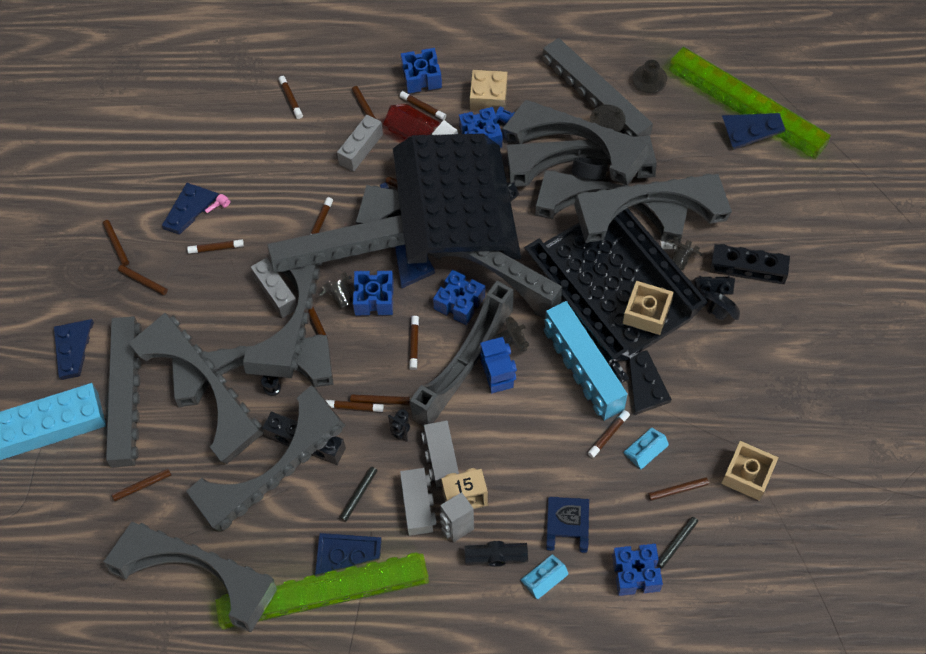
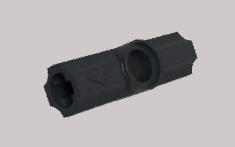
(496, 553)

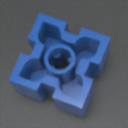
(421, 70)
(481, 123)
(373, 292)
(459, 297)
(497, 364)
(628, 578)

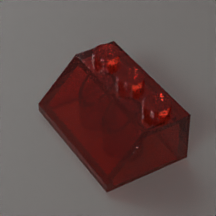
(409, 121)

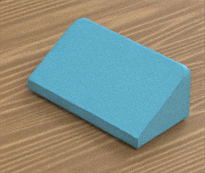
(646, 448)
(545, 576)

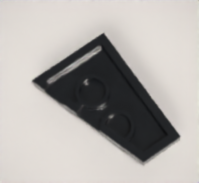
(647, 384)

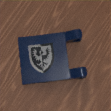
(568, 519)

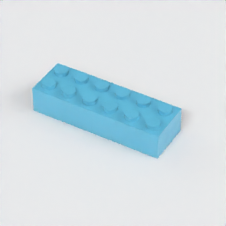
(585, 361)
(50, 420)

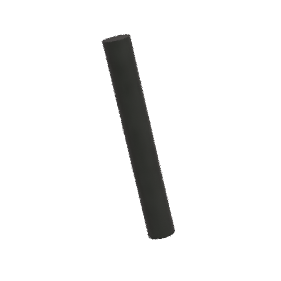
(358, 494)
(677, 542)

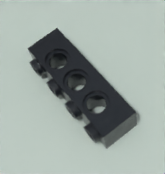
(741, 268)
(283, 429)

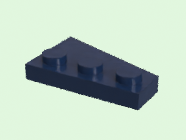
(752, 127)
(187, 207)
(411, 272)
(70, 347)
(344, 551)

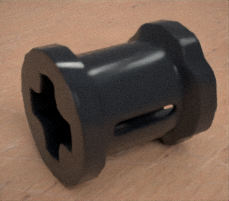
(268, 388)

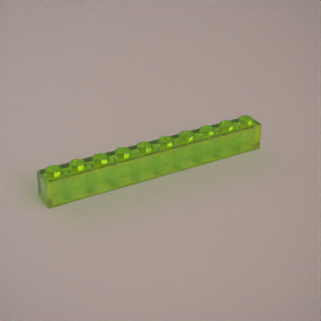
(747, 100)
(337, 587)

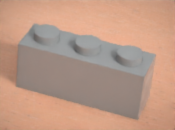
(360, 143)
(274, 288)
(439, 451)
(417, 501)
(457, 517)

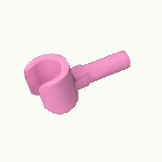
(220, 200)

